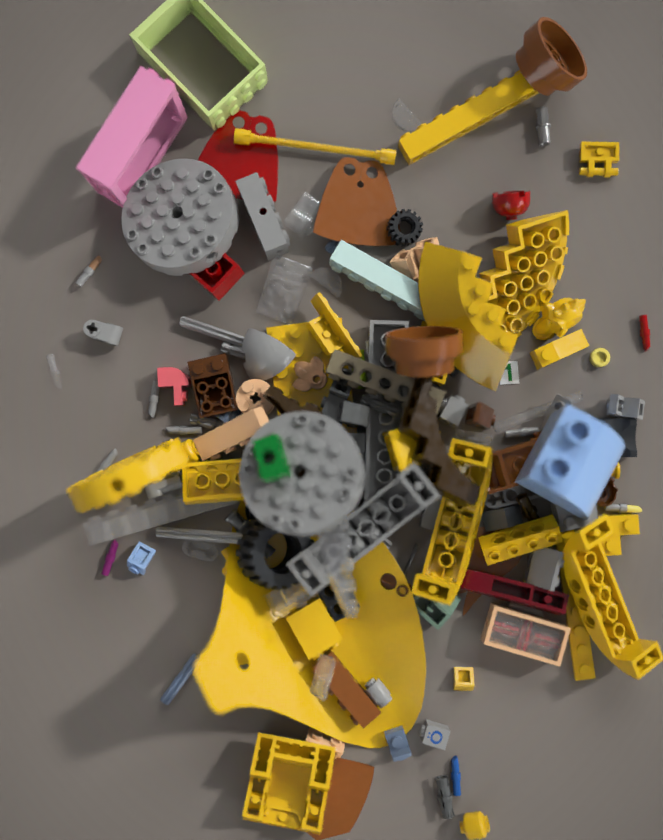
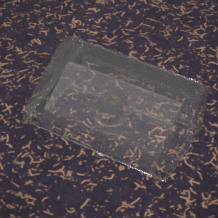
(323, 676)

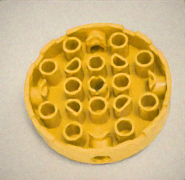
(128, 476)

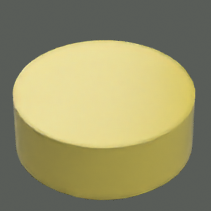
(599, 357)

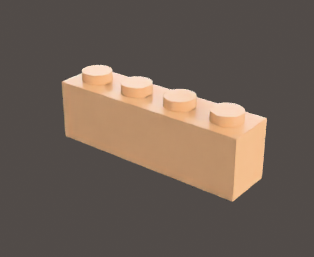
(230, 434)

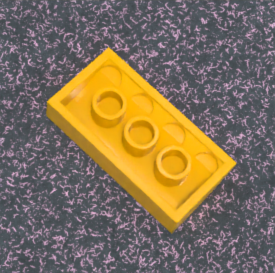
(212, 481)

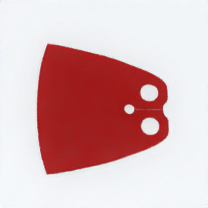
(238, 160)

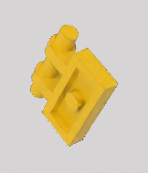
(599, 153)

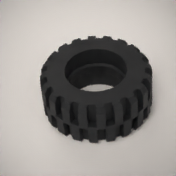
(252, 556)

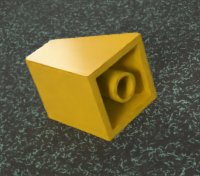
(400, 449)

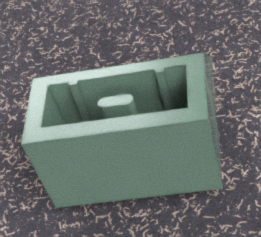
(435, 612)

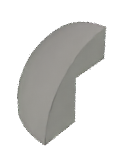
(264, 355)

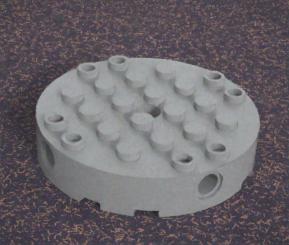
(180, 217)
(331, 480)

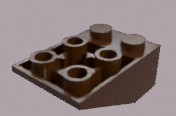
(213, 385)

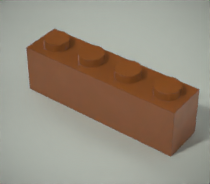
(350, 694)

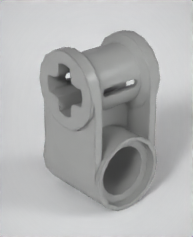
(106, 332)

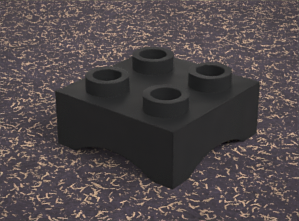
(626, 430)

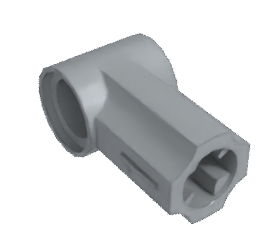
(168, 483)

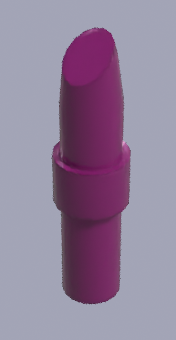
(110, 558)

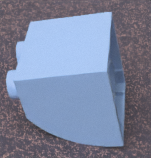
(572, 461)

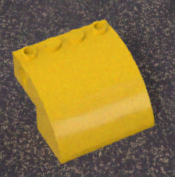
(289, 783)

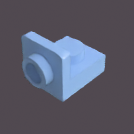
(140, 558)

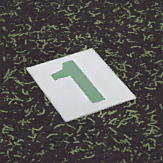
(510, 374)

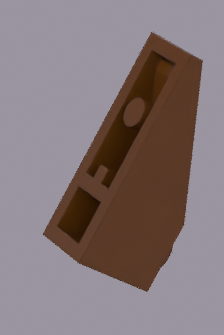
(480, 416)

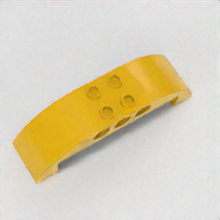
(455, 528)
(602, 603)

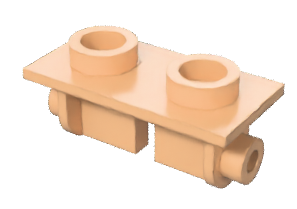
(318, 737)

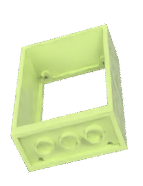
(165, 19)

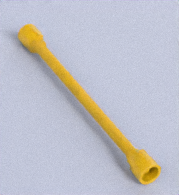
(245, 137)

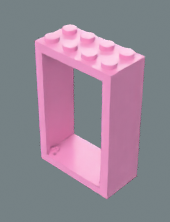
(133, 136)

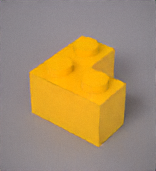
(622, 525)

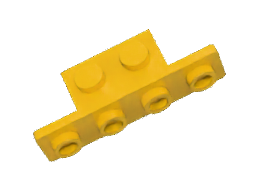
(329, 330)

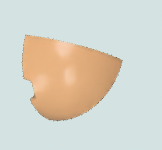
(408, 261)

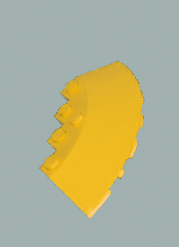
(528, 268)
(458, 299)

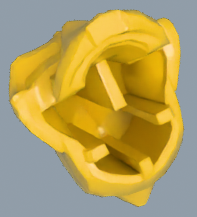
(558, 318)

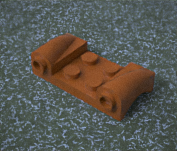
(508, 464)

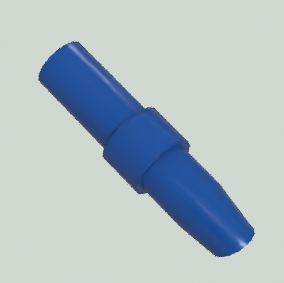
(455, 776)

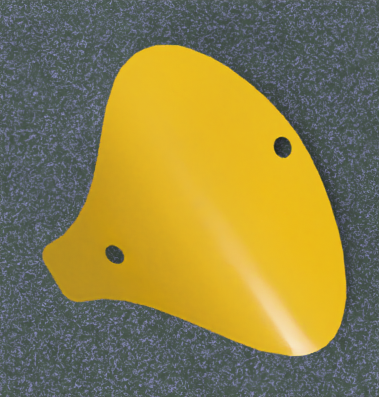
(378, 643)

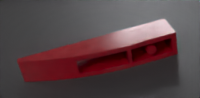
(515, 592)

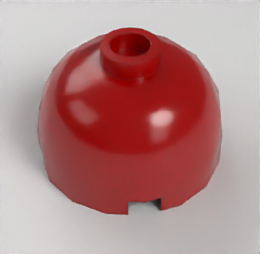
(511, 203)

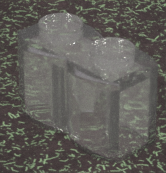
(303, 215)
(282, 601)

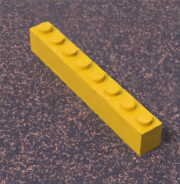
(465, 117)

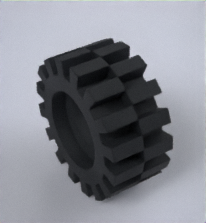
(409, 217)

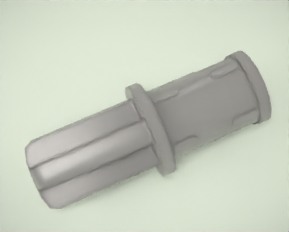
(543, 126)

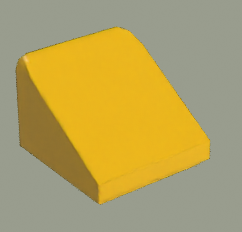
(463, 679)

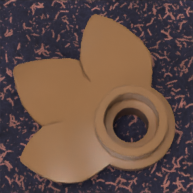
(307, 373)

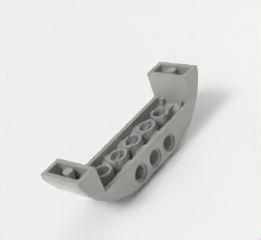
(370, 524)

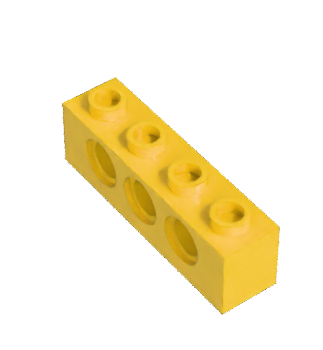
(520, 539)

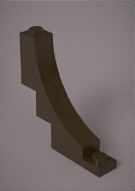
(422, 425)

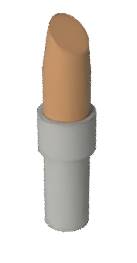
(88, 271)

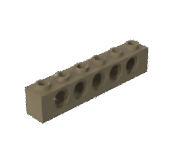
(340, 359)

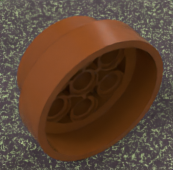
(550, 58)
(424, 349)

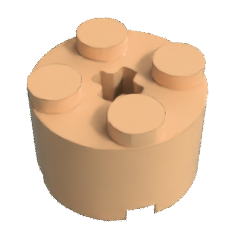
(250, 389)

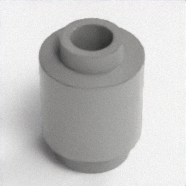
(377, 692)

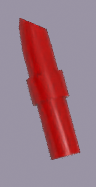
(644, 332)

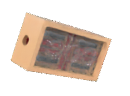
(525, 634)

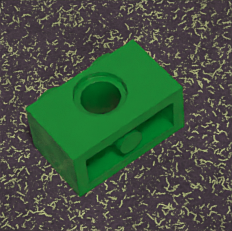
(279, 467)

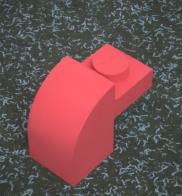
(174, 378)

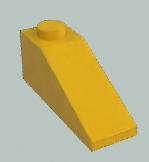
(559, 349)

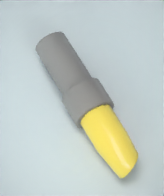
(623, 508)

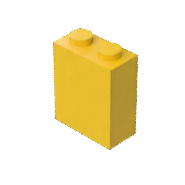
(314, 628)

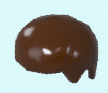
(608, 495)

